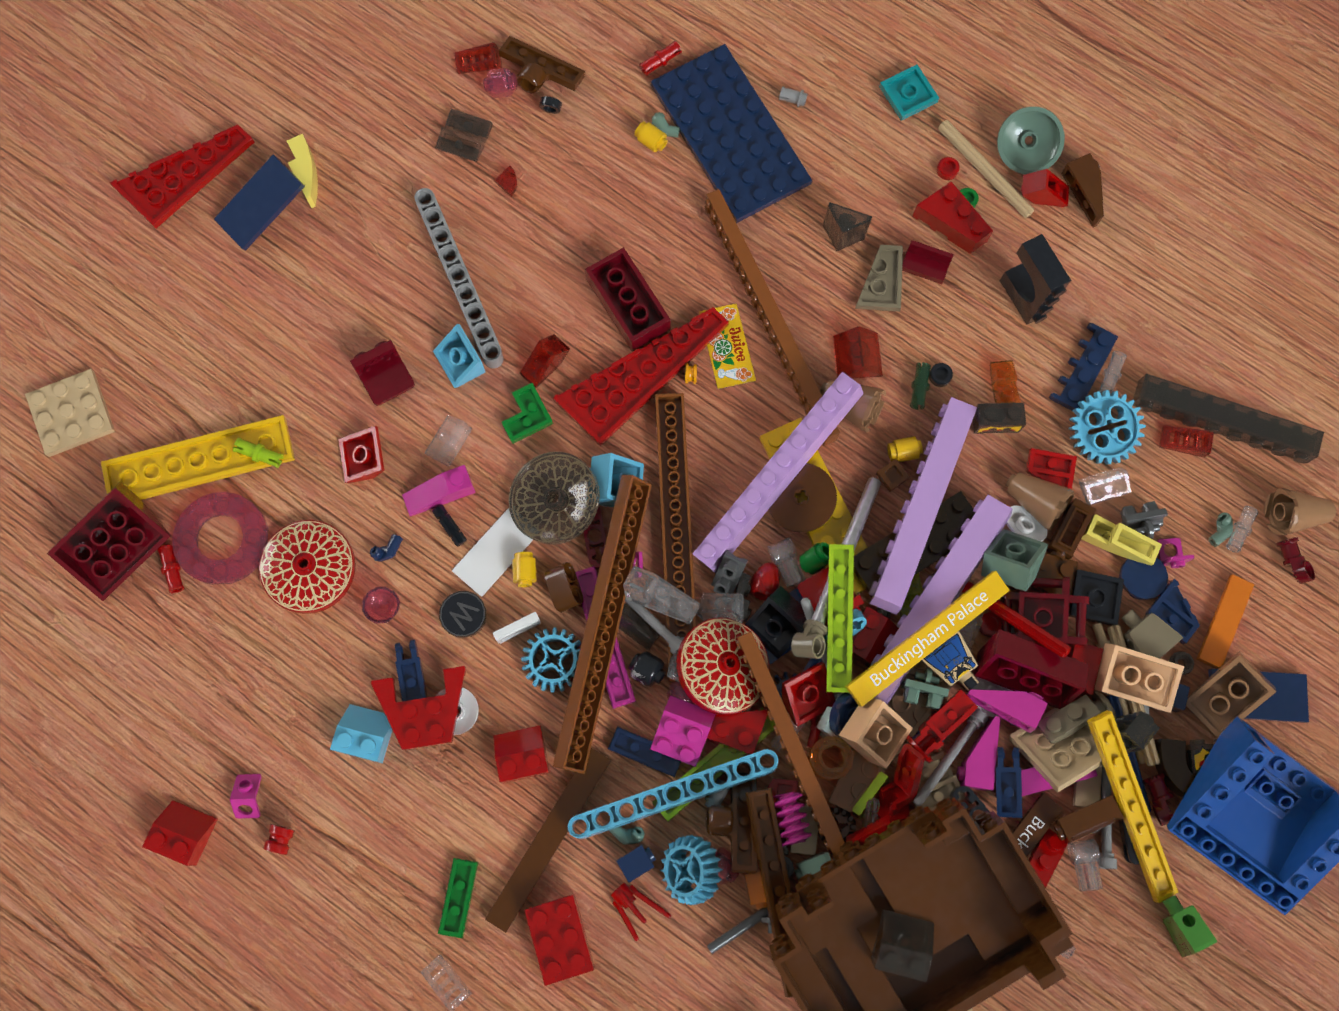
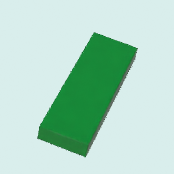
(458, 898)

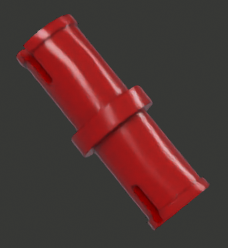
(660, 58)
(170, 569)

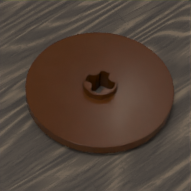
(811, 513)

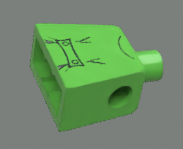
(1193, 933)

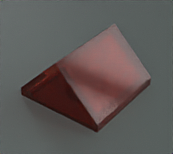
(857, 353)

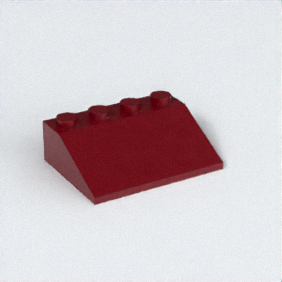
(110, 542)

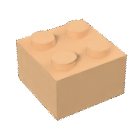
(876, 732)

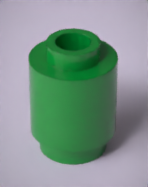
(815, 558)

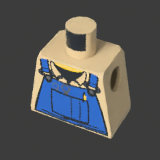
(954, 662)

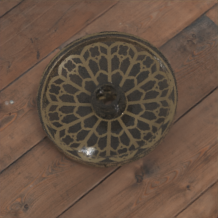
(537, 490)

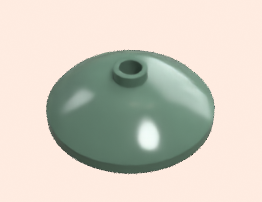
(1046, 143)

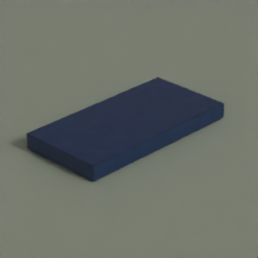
(259, 202)
(1288, 702)

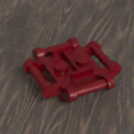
(1050, 610)

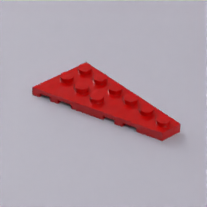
(178, 177)

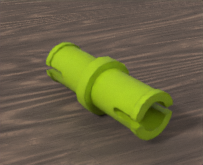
(258, 452)

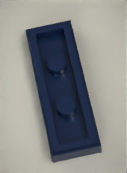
(639, 750)

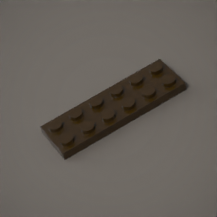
(946, 527)

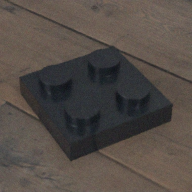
(1103, 595)

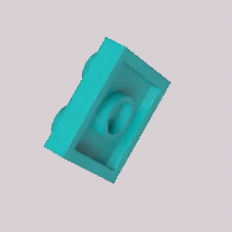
(909, 92)

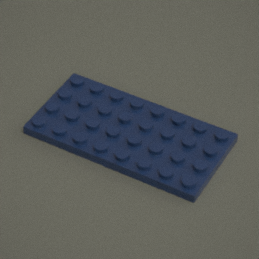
(731, 132)

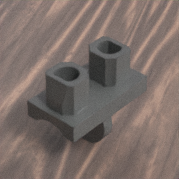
(1145, 522)
(728, 573)

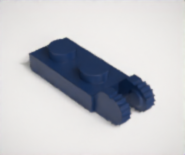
(410, 673)
(1009, 786)

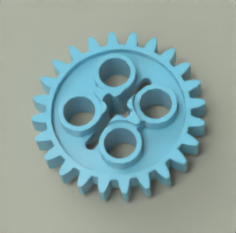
(1112, 446)

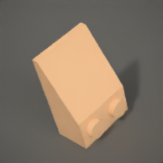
(1138, 677)

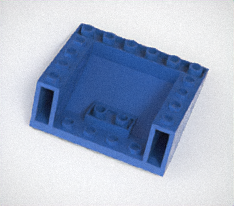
(1261, 817)

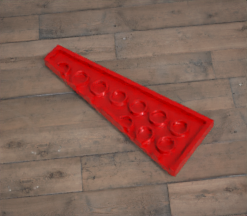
(618, 392)

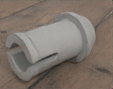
(793, 96)
(716, 798)

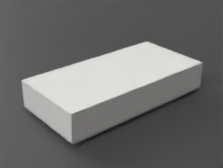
(517, 627)

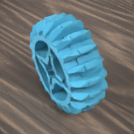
(544, 666)
(697, 868)

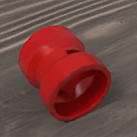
(278, 839)

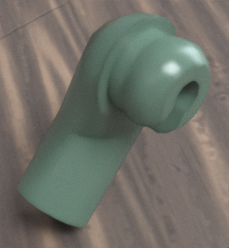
(660, 122)
(1224, 529)
(628, 836)

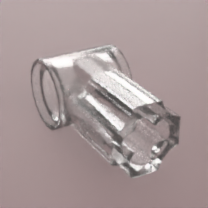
(785, 557)
(1085, 856)

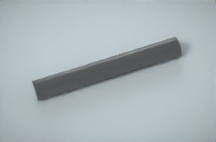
(738, 930)

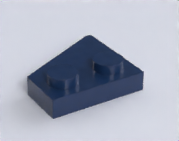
(1175, 611)

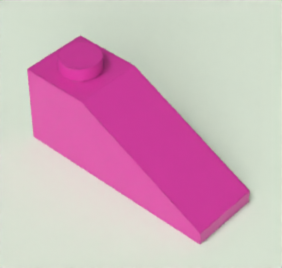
(439, 490)
(1013, 706)
(979, 764)

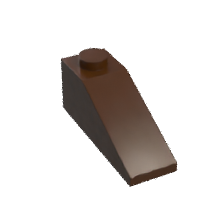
(1085, 182)

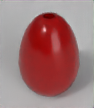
(765, 581)

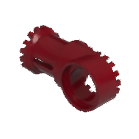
(1300, 566)
(1160, 793)

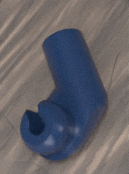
(386, 552)

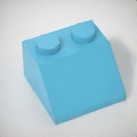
(608, 472)
(362, 734)

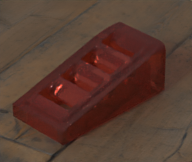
(485, 65)
(1196, 434)

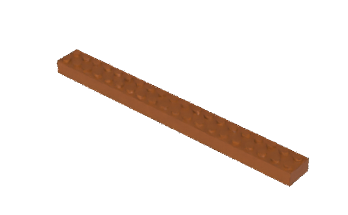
(764, 303)
(675, 503)
(602, 625)
(791, 742)

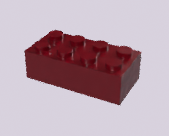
(628, 299)
(1031, 668)

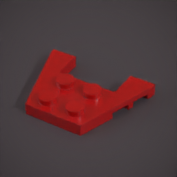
(422, 720)

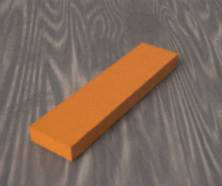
(1225, 621)

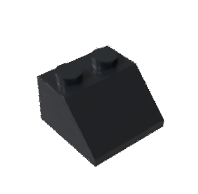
(778, 621)

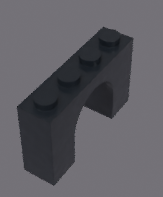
(1037, 281)

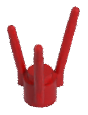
(624, 897)

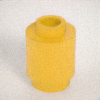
(651, 136)
(904, 449)
(524, 569)

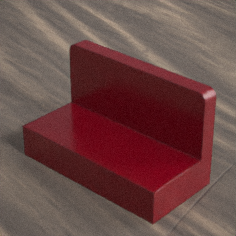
(926, 262)

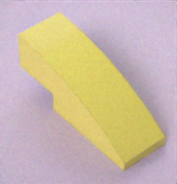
(304, 167)
(1121, 540)

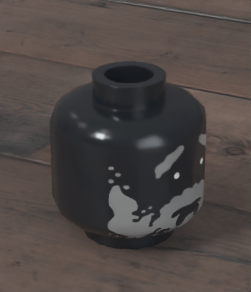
(647, 669)

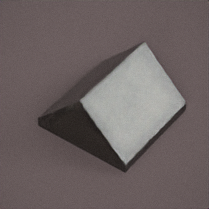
(845, 225)

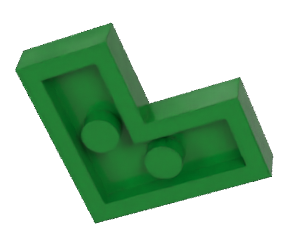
(532, 416)

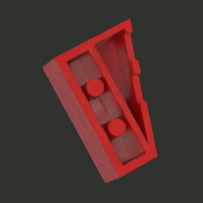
(954, 217)

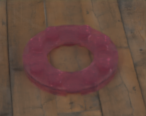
(239, 564)

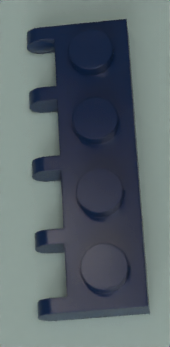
(1085, 368)

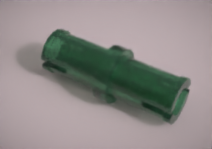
(920, 385)

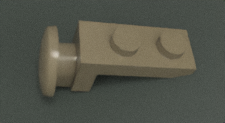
(1074, 716)

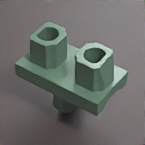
(914, 688)

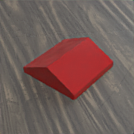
(361, 455)
(807, 694)

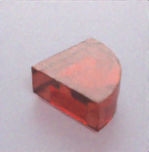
(507, 181)

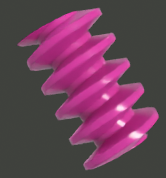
(792, 818)

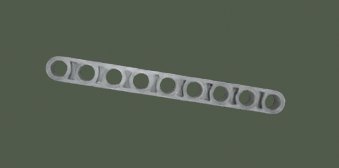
(460, 287)

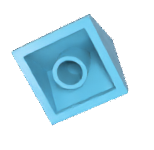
(458, 357)

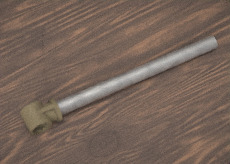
(811, 642)

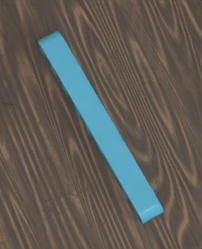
(663, 803)

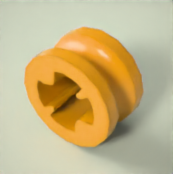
(691, 373)

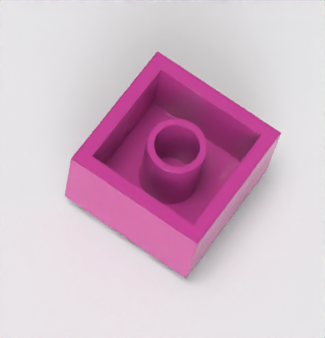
(682, 731)

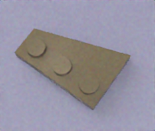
(884, 281)

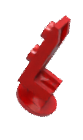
(942, 724)
(898, 794)
(1047, 856)

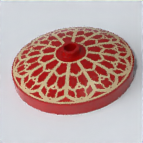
(323, 579)
(705, 672)

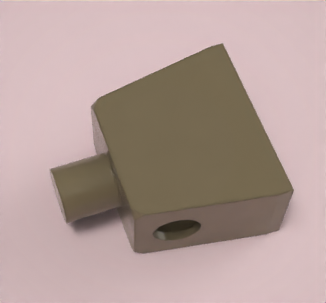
(1149, 634)

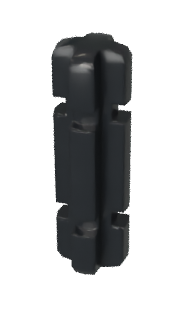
(449, 525)

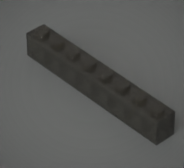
(1228, 419)

